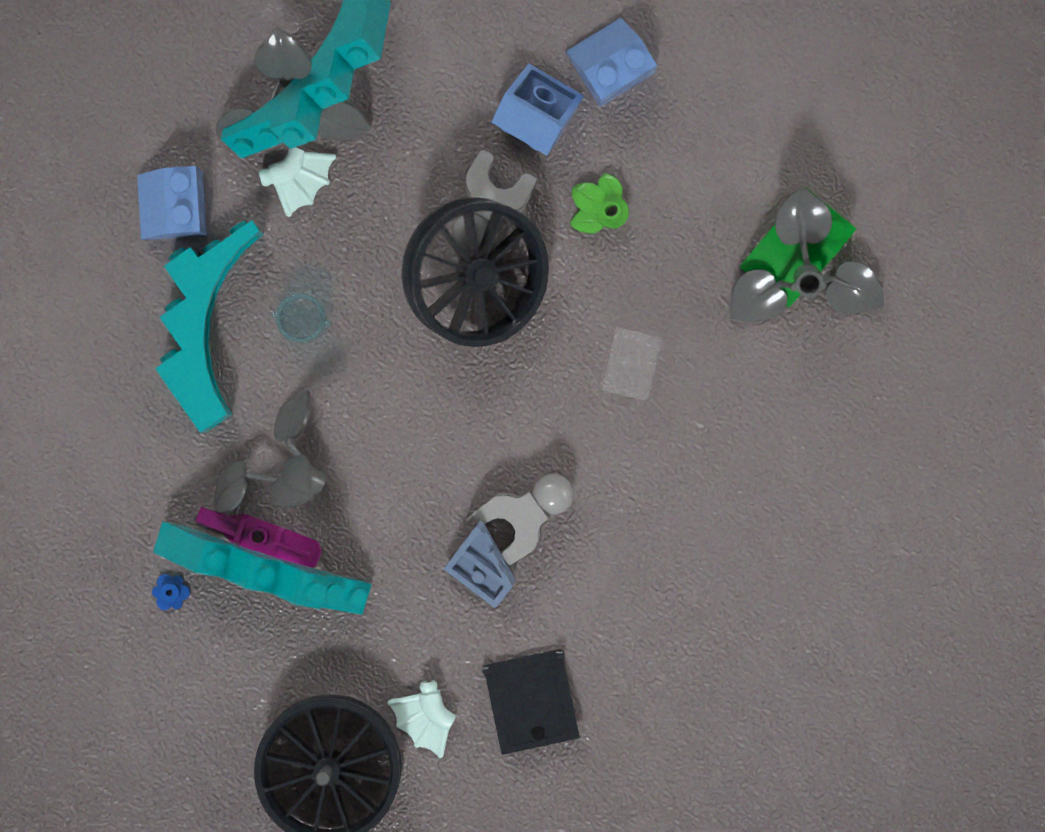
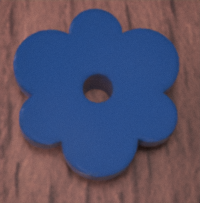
(179, 592)

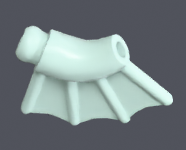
(298, 177)
(424, 717)

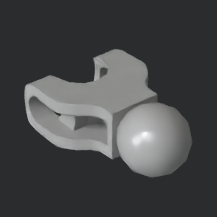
(480, 186)
(527, 512)

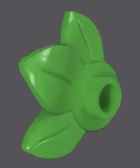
(594, 203)

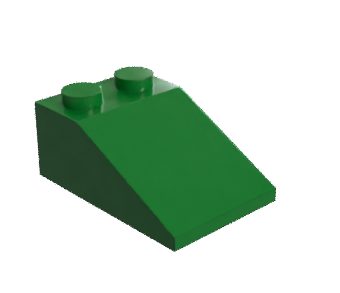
(784, 259)

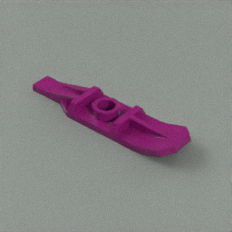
(277, 540)

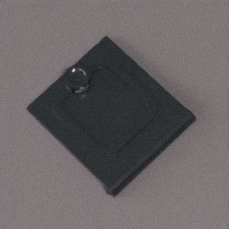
(531, 701)

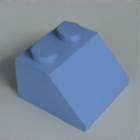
(612, 61)
(537, 109)
(172, 203)

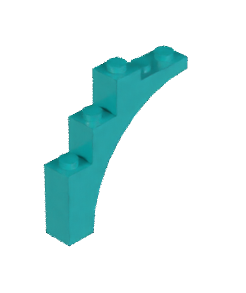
(297, 110)
(189, 322)
(260, 571)

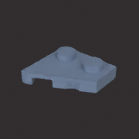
(482, 567)

